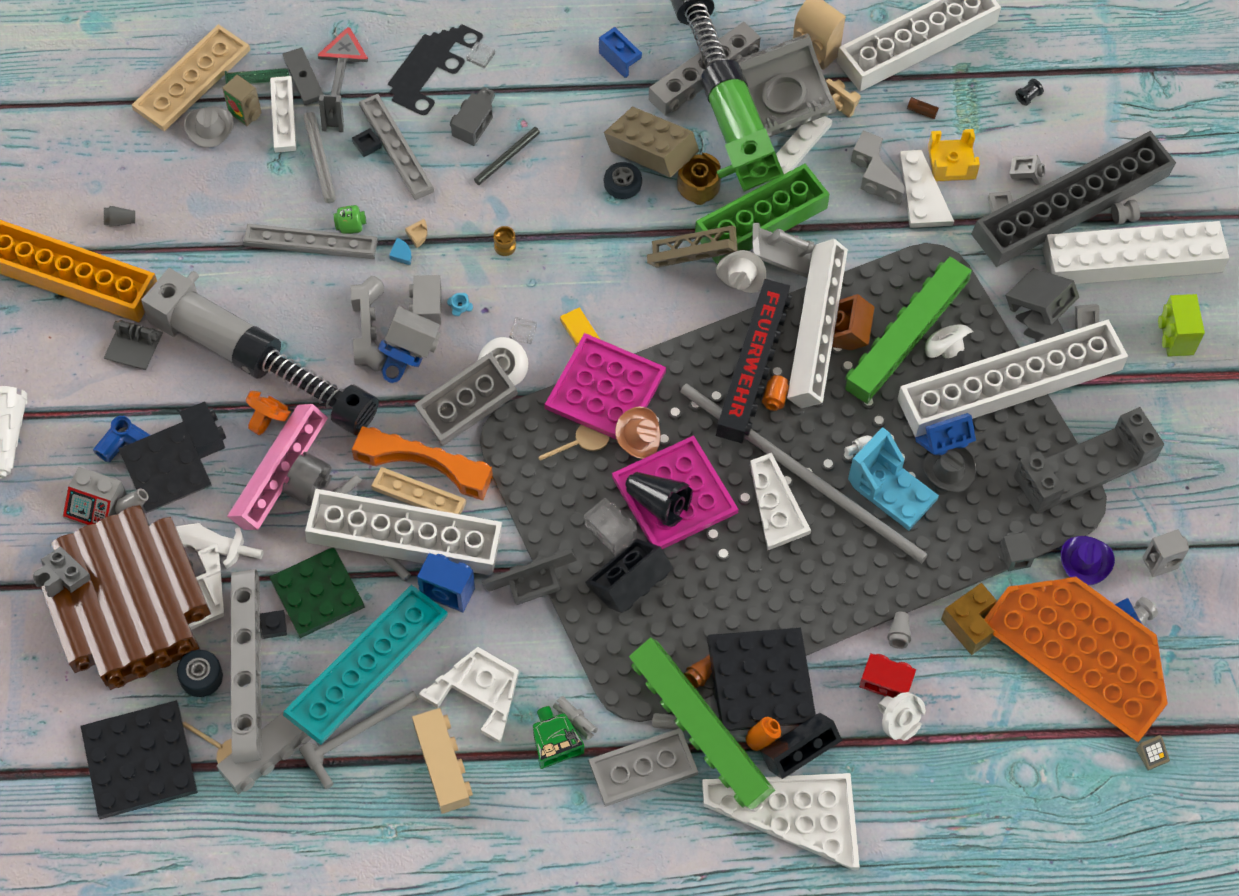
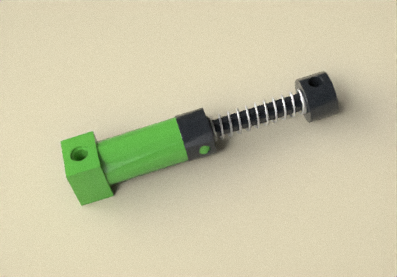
(731, 101)

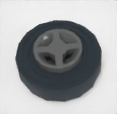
(628, 174)

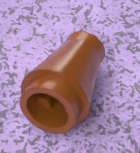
(699, 672)

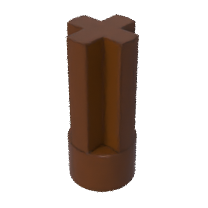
(922, 108)

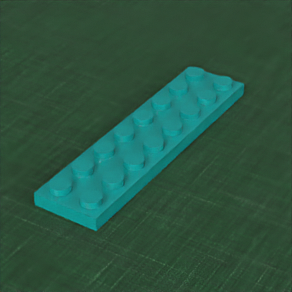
(365, 664)

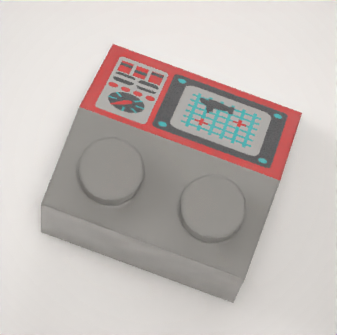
(91, 497)

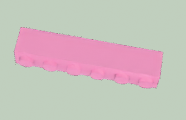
(272, 473)

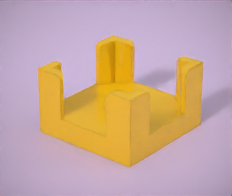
(953, 158)

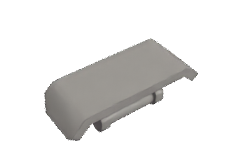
(783, 250)

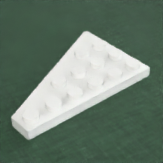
(802, 810)

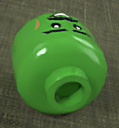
(349, 219)

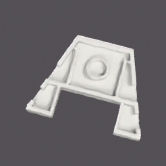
(210, 584)
(484, 681)

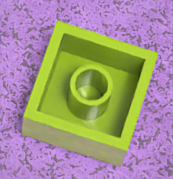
(1181, 325)

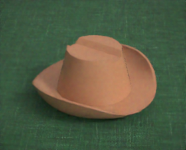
(638, 432)

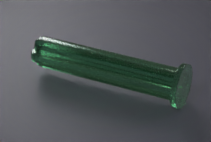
(258, 76)

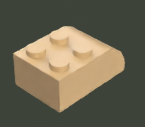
(824, 27)

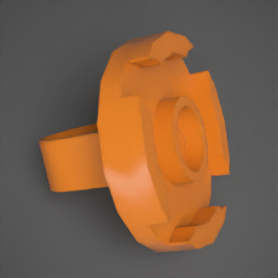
(265, 411)

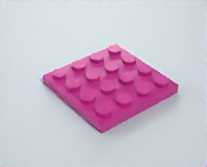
(603, 385)
(687, 464)

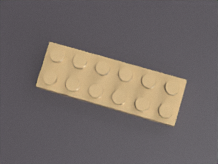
(191, 77)

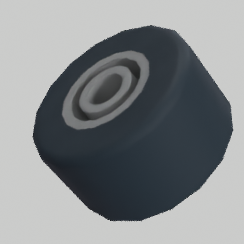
(200, 682)

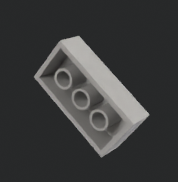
(466, 399)

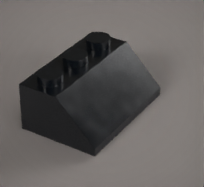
(630, 575)

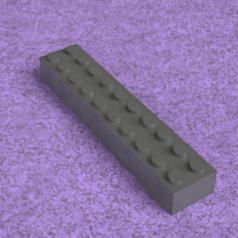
(1073, 198)

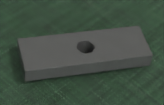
(302, 75)

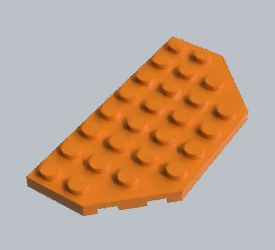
(1086, 648)

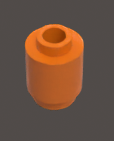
(775, 393)
(763, 733)

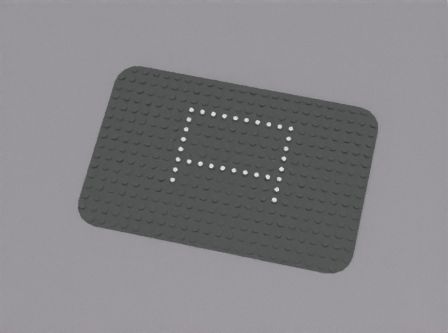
(840, 573)

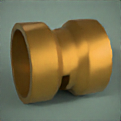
(504, 241)

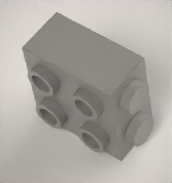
(413, 333)

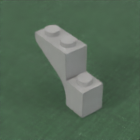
(878, 177)

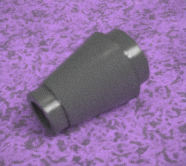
(118, 216)

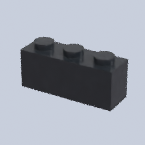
(801, 745)

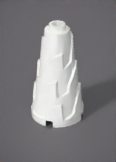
(11, 415)

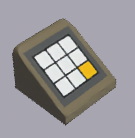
(1153, 752)

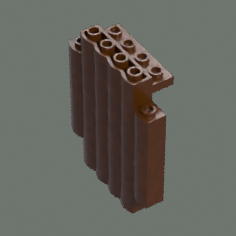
(137, 601)

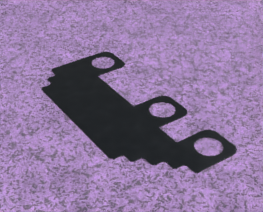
(422, 62)

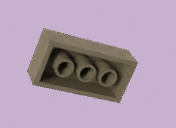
(651, 141)

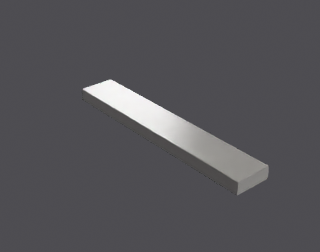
(396, 147)
(310, 241)

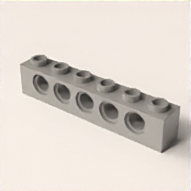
(685, 80)

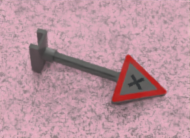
(343, 49)

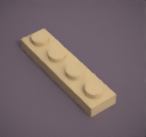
(416, 492)

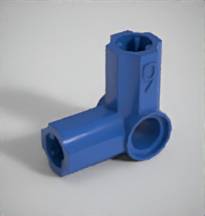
(113, 440)

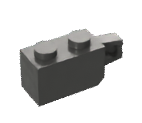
(473, 116)

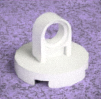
(901, 715)

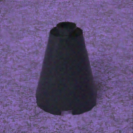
(660, 496)

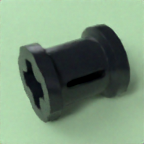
(1029, 92)

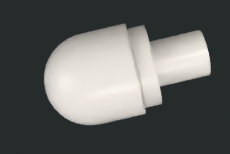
(857, 445)

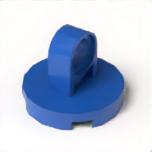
(399, 358)

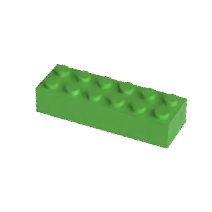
(774, 206)

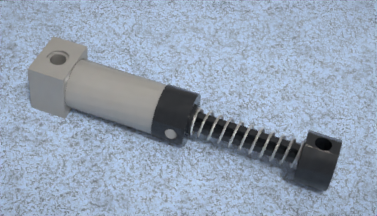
(177, 307)

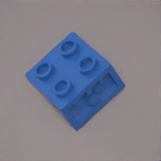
(948, 434)

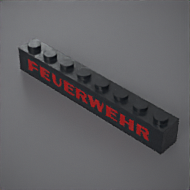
(753, 361)

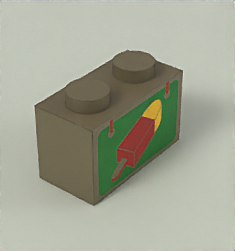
(242, 100)

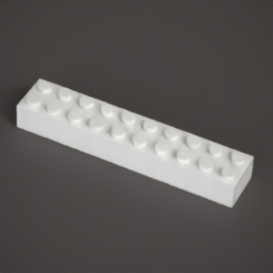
(1013, 376)

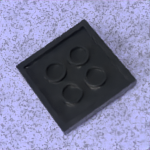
(165, 466)

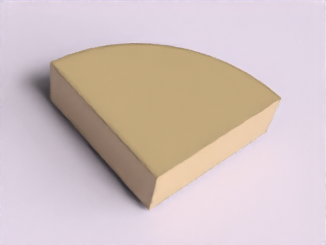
(417, 232)

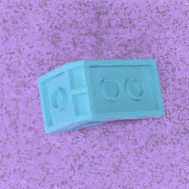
(881, 479)

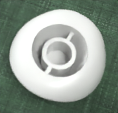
(742, 271)
(947, 341)
(509, 356)

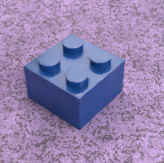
(446, 581)

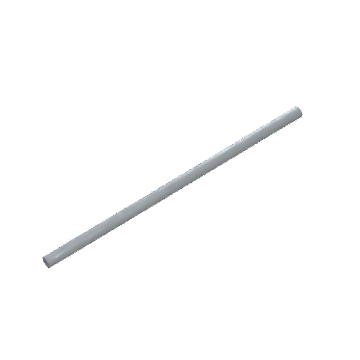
(815, 481)

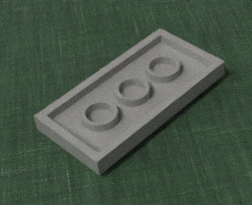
(643, 767)

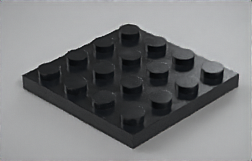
(761, 677)
(138, 759)

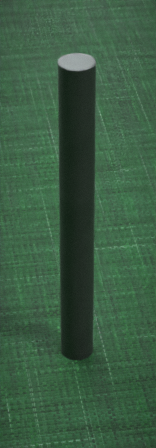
(506, 155)

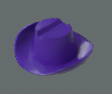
(1087, 559)

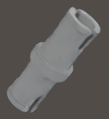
(576, 717)

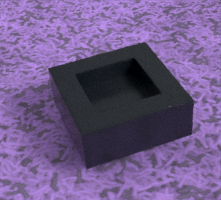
(367, 142)
(273, 624)

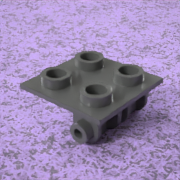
(132, 344)

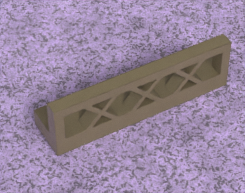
(694, 251)

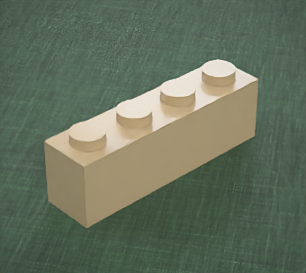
(441, 760)

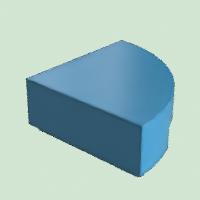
(401, 252)

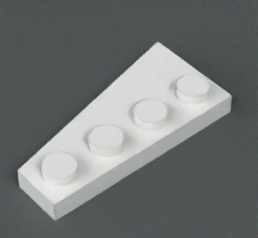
(922, 195)
(778, 509)

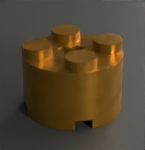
(699, 179)

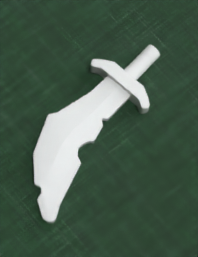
(200, 538)

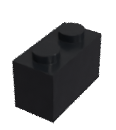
(203, 430)

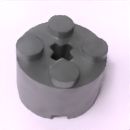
(306, 476)

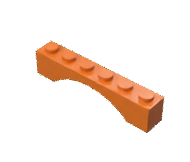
(380, 448)

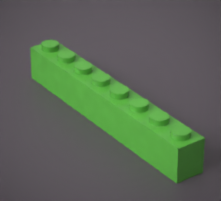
(907, 330)
(702, 724)

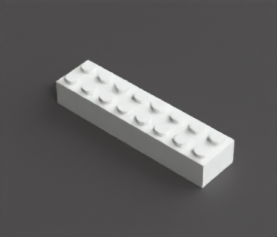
(913, 38)
(1137, 252)
(401, 530)

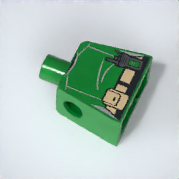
(555, 738)

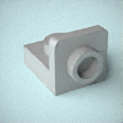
(1027, 167)

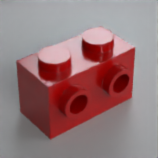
(887, 676)

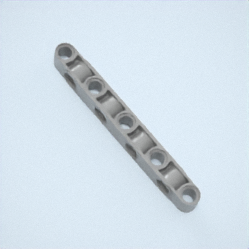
(246, 666)

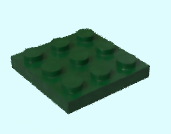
(317, 592)

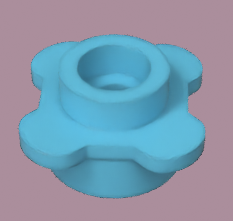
(459, 298)

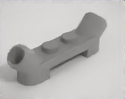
(361, 298)

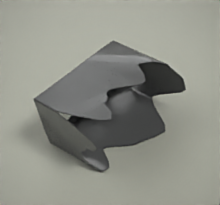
(1037, 328)

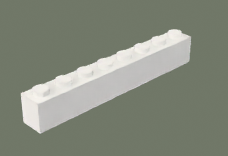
(817, 324)

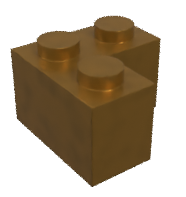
(966, 618)

